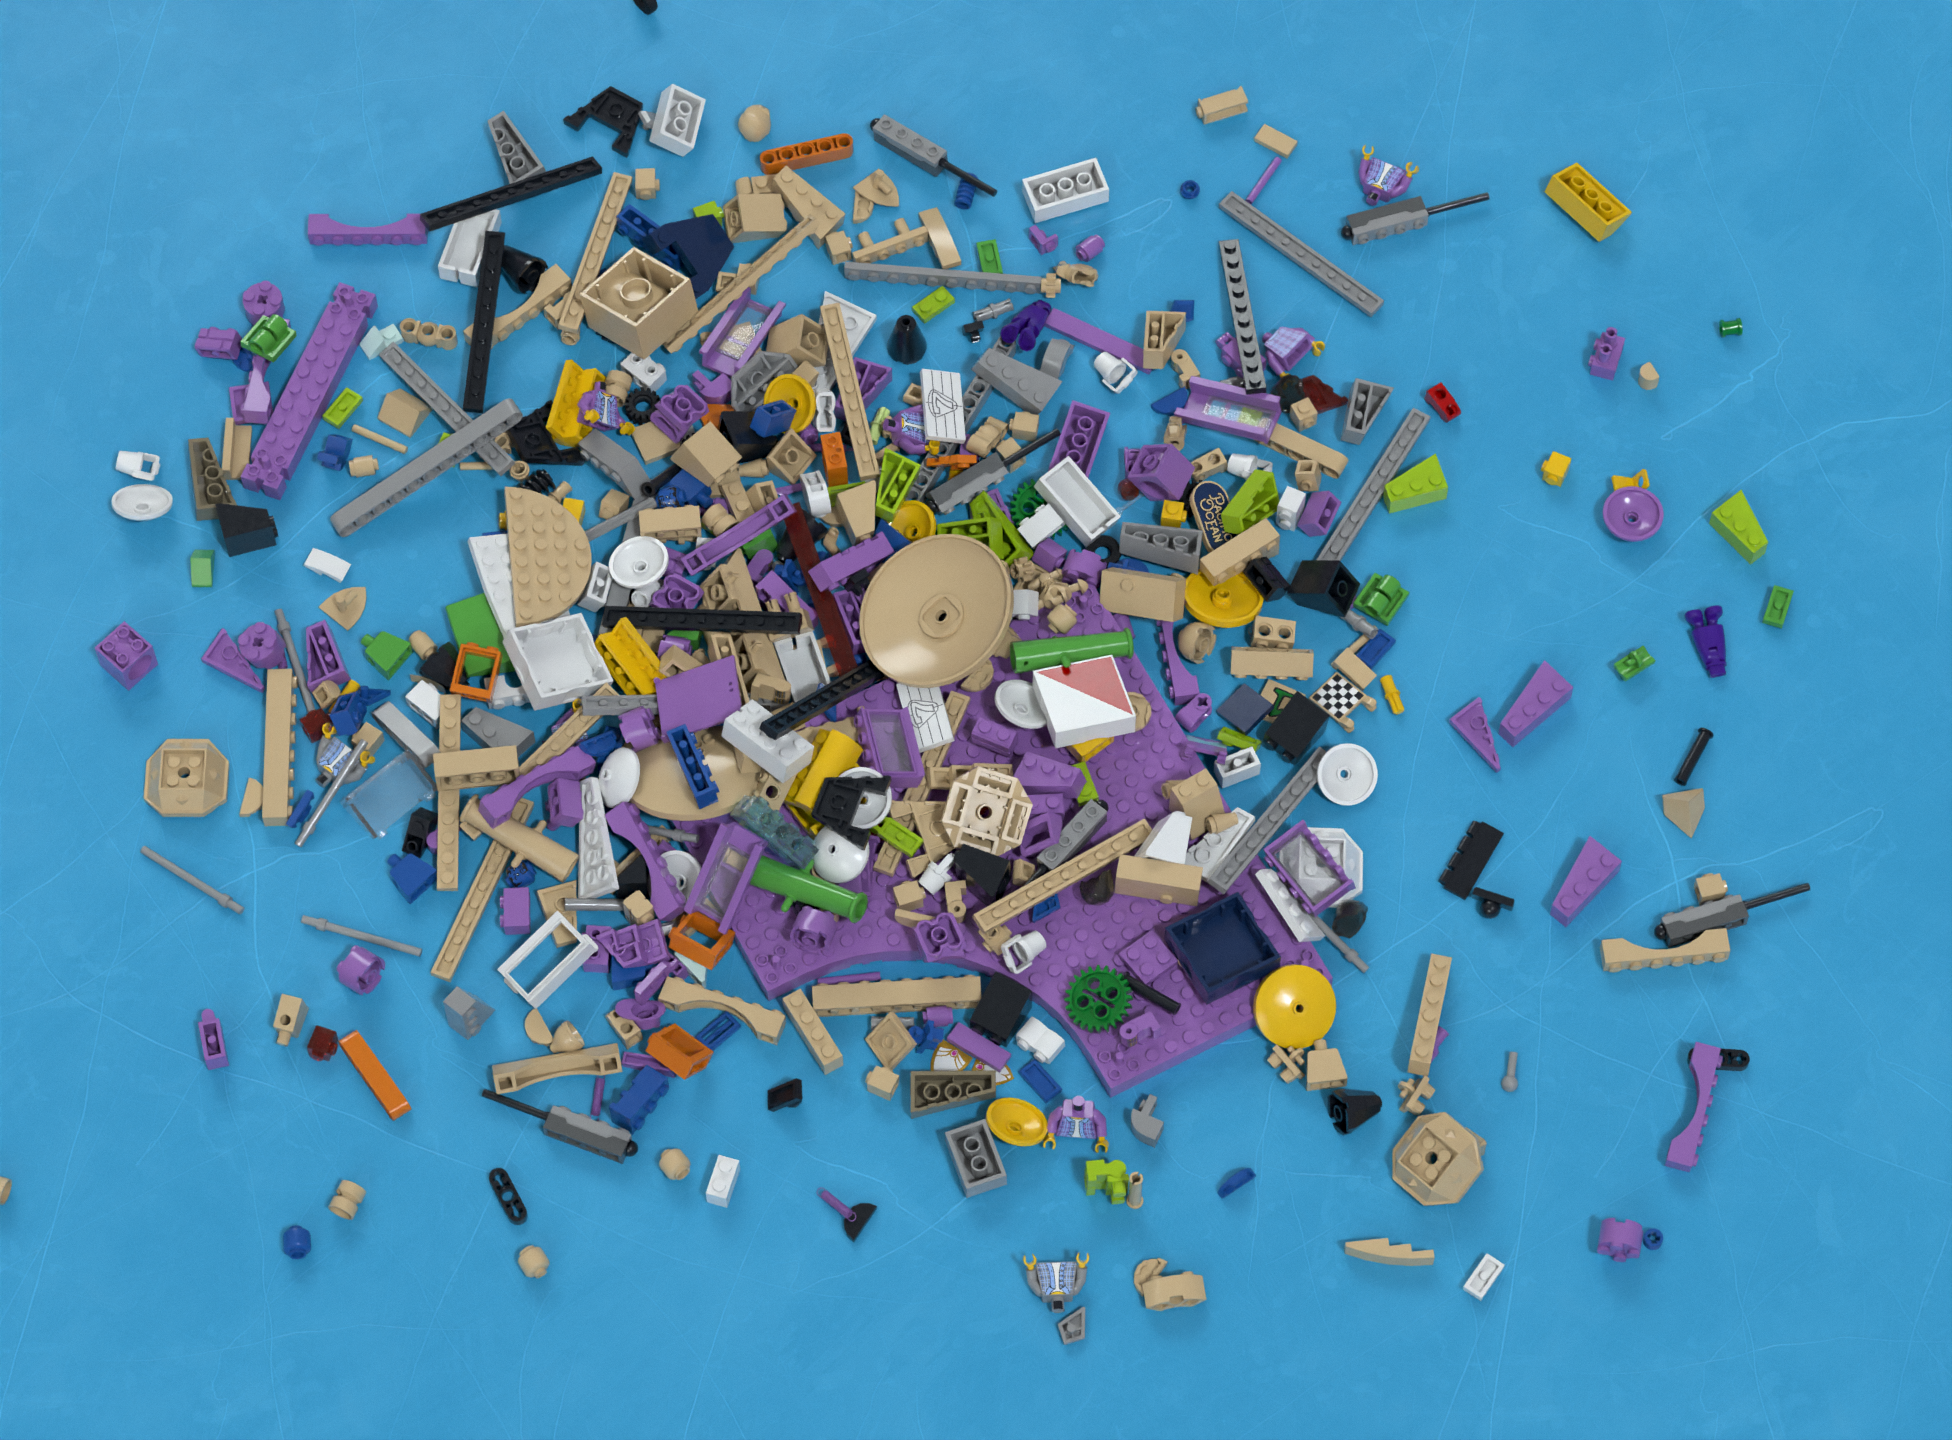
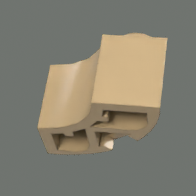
(1174, 1291)

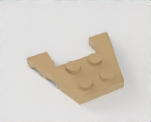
(928, 823)

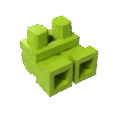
(1107, 1176)

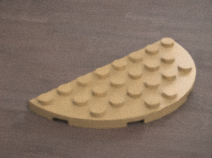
(546, 556)

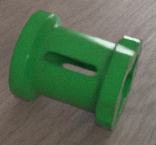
(1730, 327)

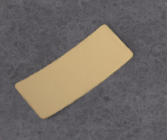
(414, 678)

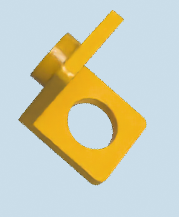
(1620, 481)

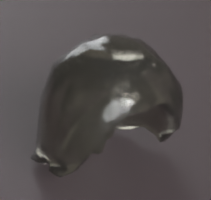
(1290, 391)
(1098, 890)
(1349, 918)

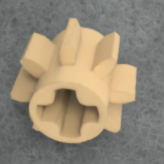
(1050, 285)
(1022, 569)

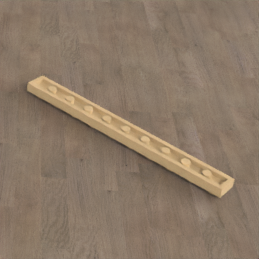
(595, 250)
(743, 281)
(849, 391)
(556, 745)
(449, 800)
(889, 855)
(1062, 877)
(476, 901)

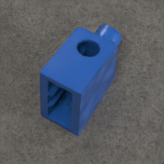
(695, 490)
(411, 875)
(628, 977)

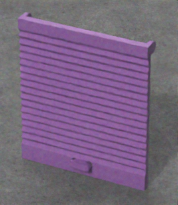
(698, 696)

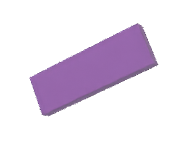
(979, 1047)

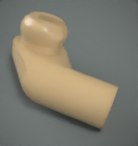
(830, 541)

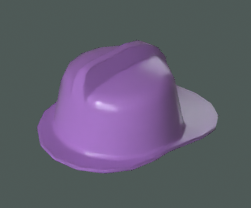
(644, 1016)

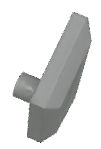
(647, 119)
(1073, 1327)

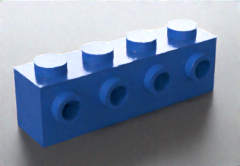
(636, 226)
(692, 766)

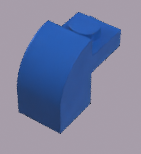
(335, 452)

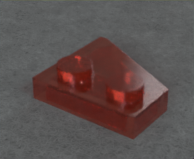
(1322, 395)

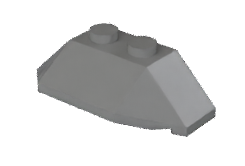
(753, 378)

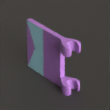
(1205, 746)

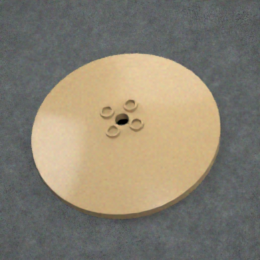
(910, 594)
(665, 791)

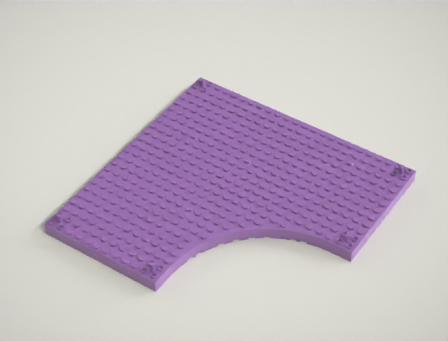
(1078, 934)

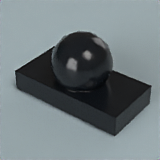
(1492, 902)
(785, 1095)

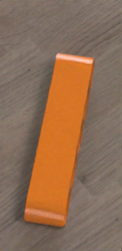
(814, 148)
(374, 1075)

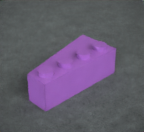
(844, 565)
(1537, 702)
(1588, 876)

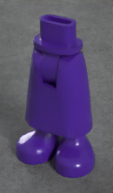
(1027, 324)
(1709, 639)

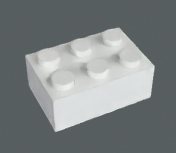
(677, 120)

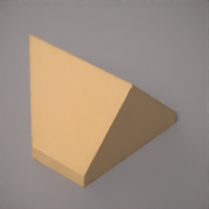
(1684, 809)

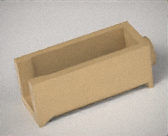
(1222, 106)

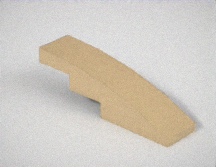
(940, 238)
(942, 777)
(1379, 1251)

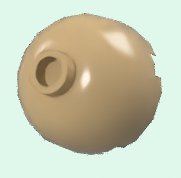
(1196, 641)

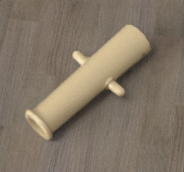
(525, 842)

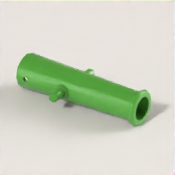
(1057, 651)
(808, 889)

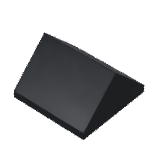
(633, 879)

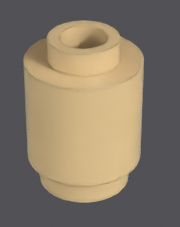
(363, 466)
(422, 644)

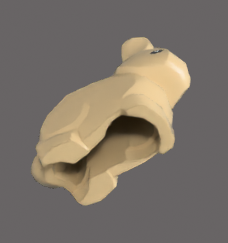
(1077, 273)

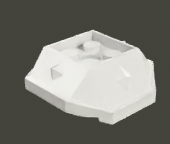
(1344, 853)

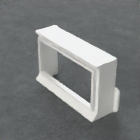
(560, 972)

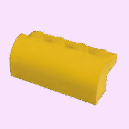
(564, 410)
(629, 659)
(831, 757)

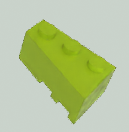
(895, 483)
(1252, 503)
(1739, 527)

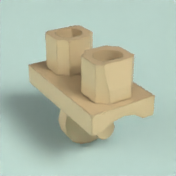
(1175, 432)
(1280, 1056)
(1413, 1092)

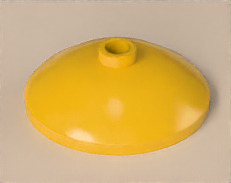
(793, 389)
(913, 518)
(1016, 1122)

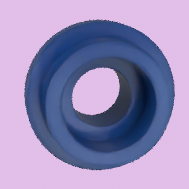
(1192, 185)

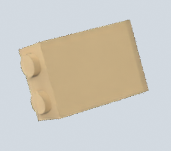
(754, 217)
(801, 339)
(707, 455)
(857, 511)
(1197, 799)

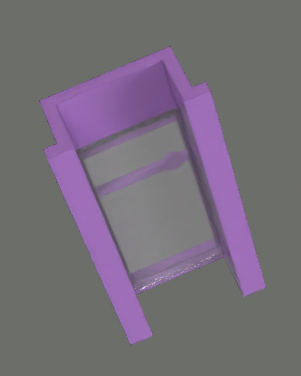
(739, 334)
(1230, 409)
(726, 874)

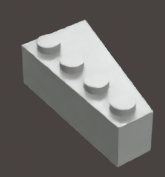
(614, 462)

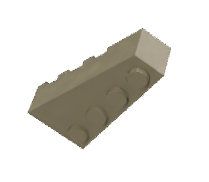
(207, 480)
(949, 1089)

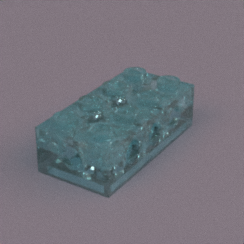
(770, 825)

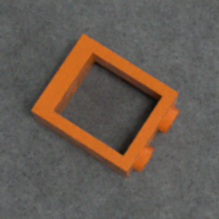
(834, 459)
(472, 692)
(695, 951)
(679, 1051)

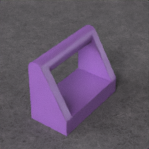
(1037, 825)

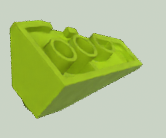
(1013, 542)

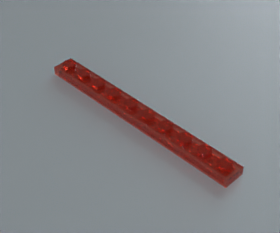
(823, 601)

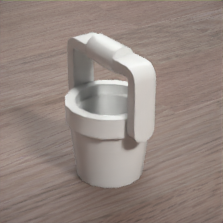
(1113, 370)
(132, 463)
(1244, 465)
(642, 596)
(936, 875)
(1025, 948)

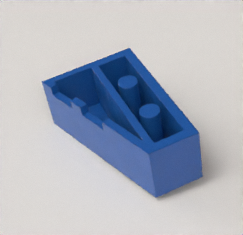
(639, 1099)

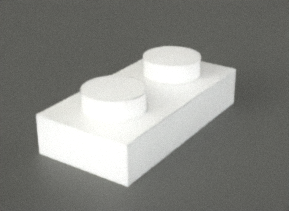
(1483, 1277)

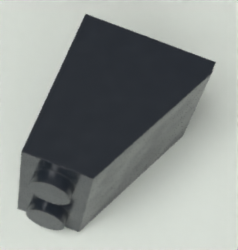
(737, 431)
(246, 528)
(1324, 586)
(1296, 729)
(983, 873)
(1001, 1009)

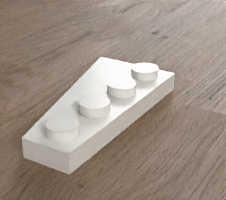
(1216, 847)
(1293, 913)

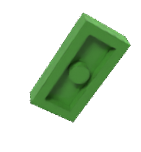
(989, 256)
(1778, 606)

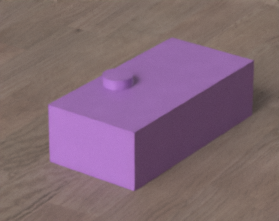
(1081, 436)

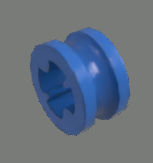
(1658, 1235)

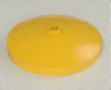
(1225, 604)
(1277, 1001)

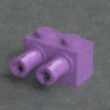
(1607, 354)
(564, 803)

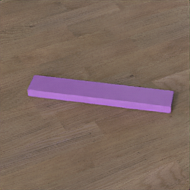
(1095, 338)

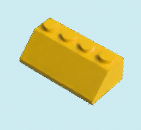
(1587, 201)

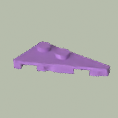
(226, 658)
(1473, 727)

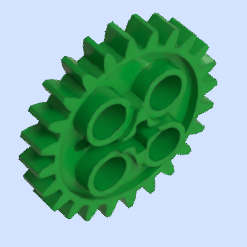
(1022, 502)
(1089, 1015)

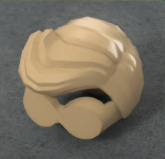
(755, 123)

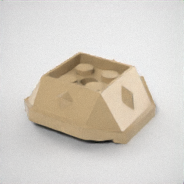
(188, 796)
(1007, 807)
(1456, 1164)

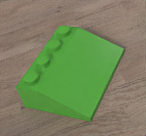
(475, 623)

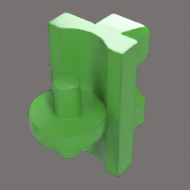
(1634, 663)

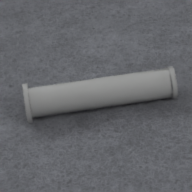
(588, 904)

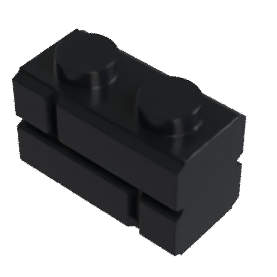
(1266, 579)

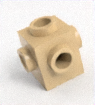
(996, 938)

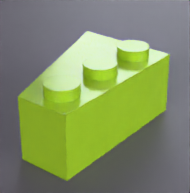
(1416, 486)
(986, 530)

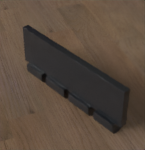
(1476, 853)

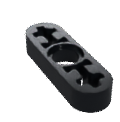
(1733, 1066)
(507, 1205)

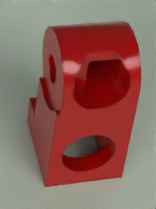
(1442, 402)

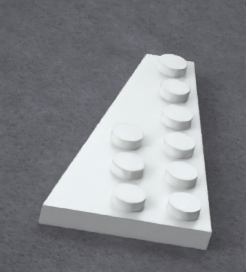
(857, 325)
(596, 862)

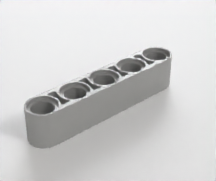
(405, 733)

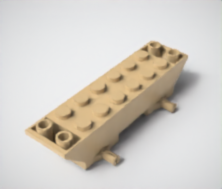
(732, 589)

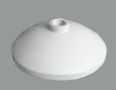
(142, 502)
(638, 562)
(1019, 704)
(619, 777)
(1359, 778)
(876, 806)
(844, 862)
(682, 867)

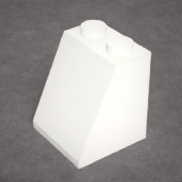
(1168, 839)

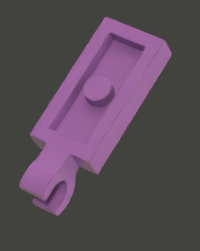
(656, 978)

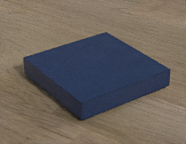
(1245, 709)

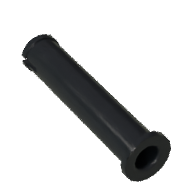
(649, 488)
(1693, 756)
(1152, 994)

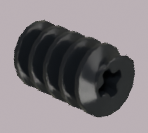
(538, 482)

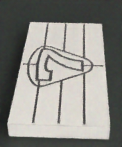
(942, 406)
(927, 716)

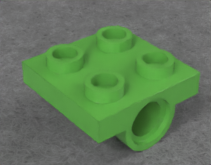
(269, 337)
(1381, 598)

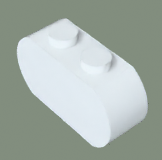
(815, 494)

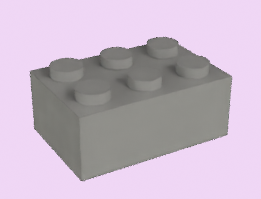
(975, 1158)

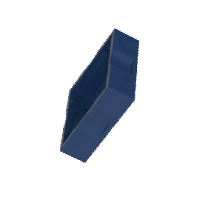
(1222, 948)

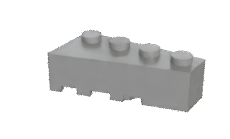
(514, 151)
(1016, 380)
(1162, 545)

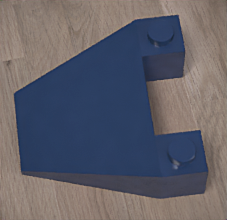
(699, 244)

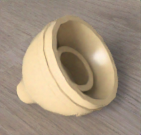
(566, 1039)

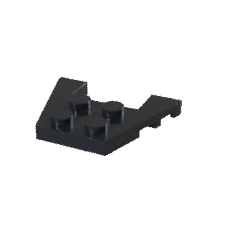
(614, 111)
(536, 444)
(840, 801)

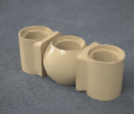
(420, 330)
(987, 437)

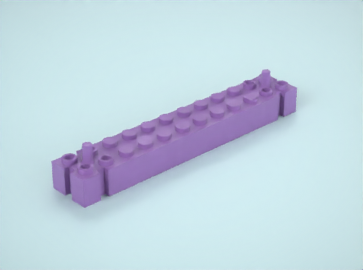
(309, 391)

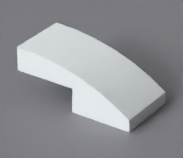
(327, 564)

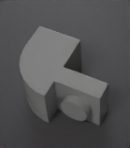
(1056, 357)
(1143, 1125)

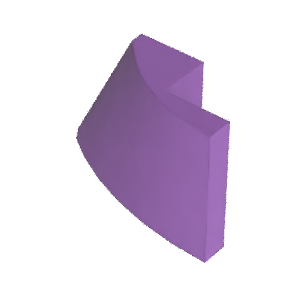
(637, 944)

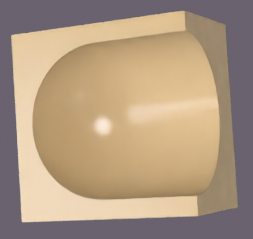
(639, 303)

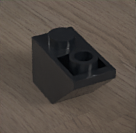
(420, 826)

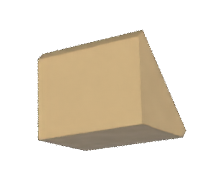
(403, 412)
(790, 457)

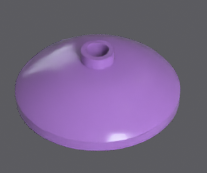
(1633, 504)

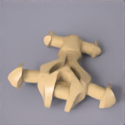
(1055, 592)

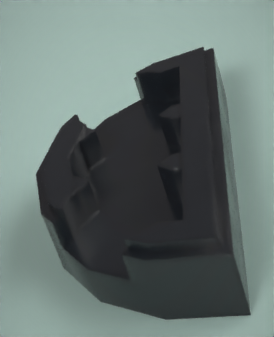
(863, 1214)

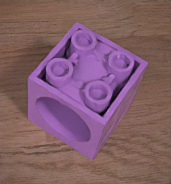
(1161, 472)
(126, 655)

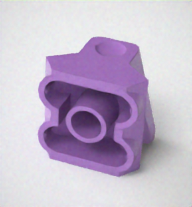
(678, 412)
(676, 593)
(939, 939)

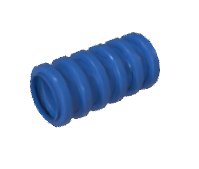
(965, 194)

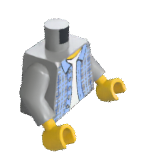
(333, 755)
(1056, 1280)

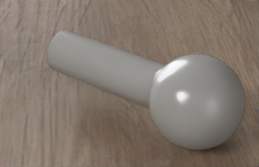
(1509, 1082)

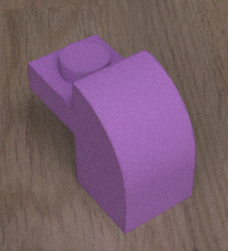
(712, 392)

